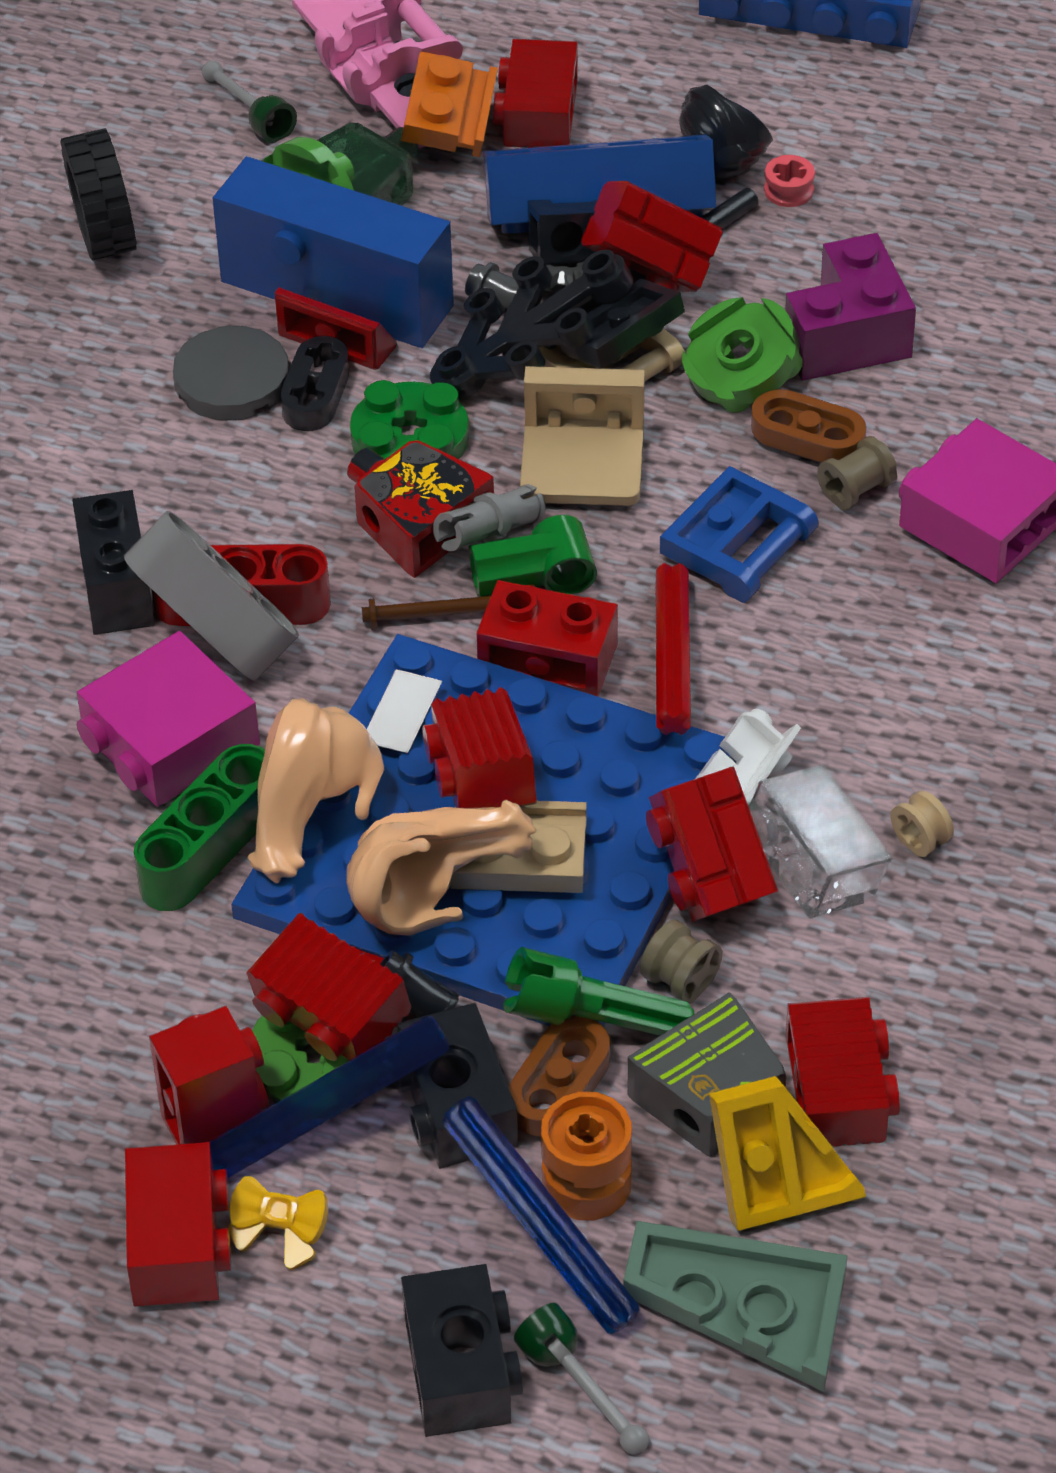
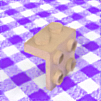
(583, 434)

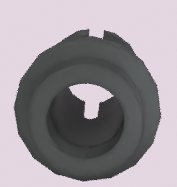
(490, 277)

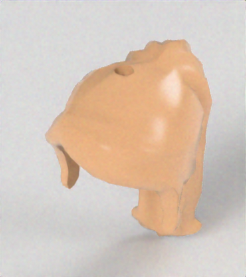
(308, 759)
(411, 857)

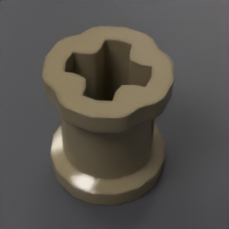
(857, 473)

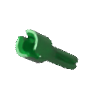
(554, 990)

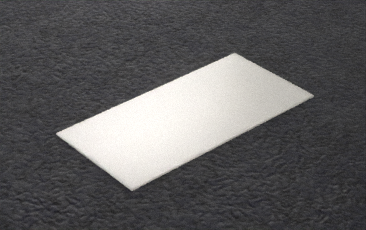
(402, 710)

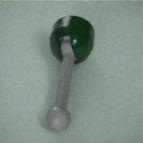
(268, 116)
(552, 1342)

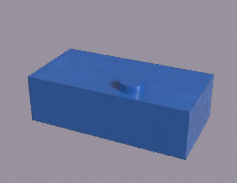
(334, 248)

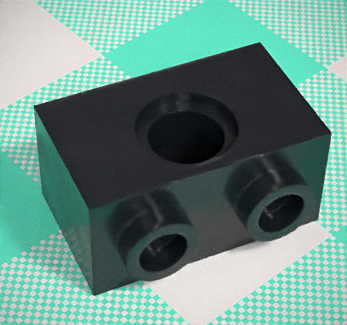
(106, 532)
(470, 1068)
(454, 1387)

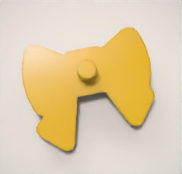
(301, 1218)

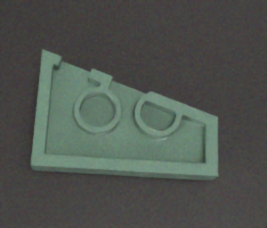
(744, 1293)

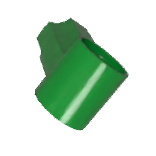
(550, 557)

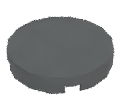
(230, 372)

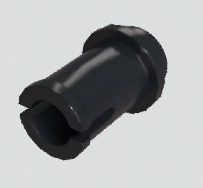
(424, 992)

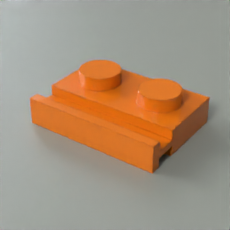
(448, 104)

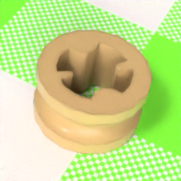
(922, 823)

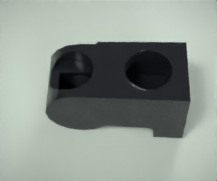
(557, 230)

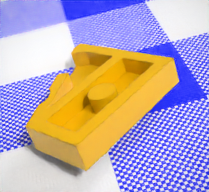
(775, 1156)

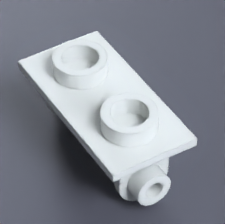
(756, 749)

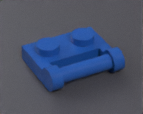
(724, 520)

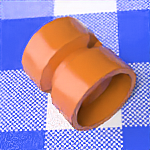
(587, 1154)

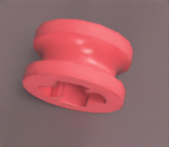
(789, 180)

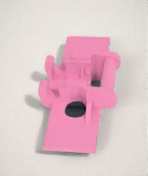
(360, 53)

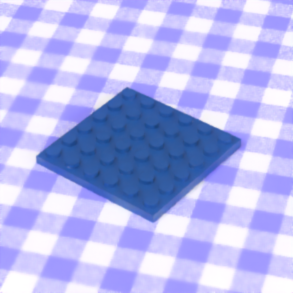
(580, 753)

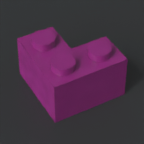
(856, 314)

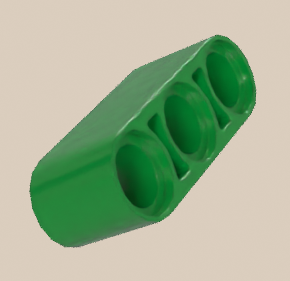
(200, 830)

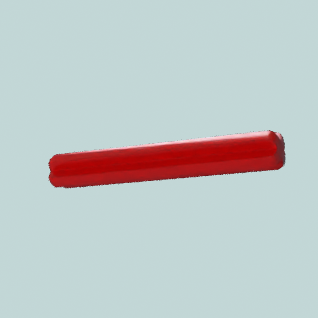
(672, 649)

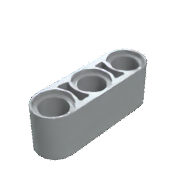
(211, 595)

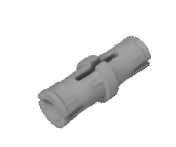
(488, 517)

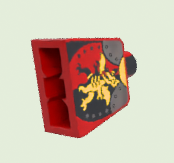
(406, 493)

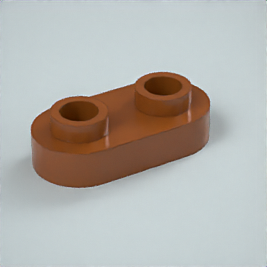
(806, 425)
(550, 1075)

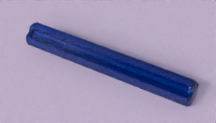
(328, 1096)
(541, 1215)

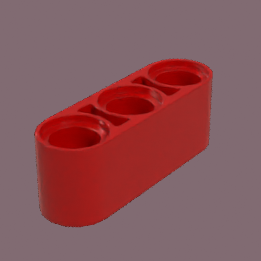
(285, 574)

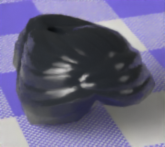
(736, 132)

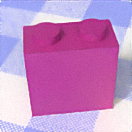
(981, 500)
(165, 717)

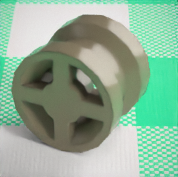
(680, 961)

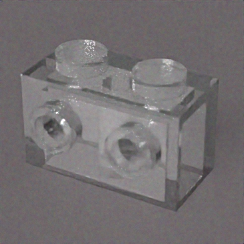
(818, 841)

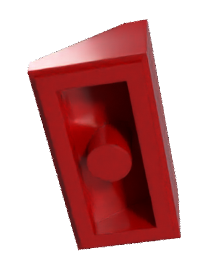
(306, 318)

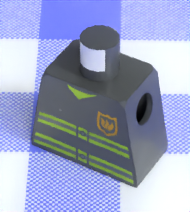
(695, 1058)

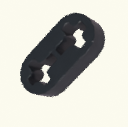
(326, 385)

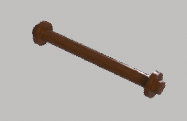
(423, 609)

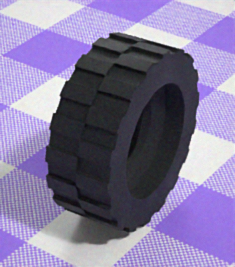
(98, 194)

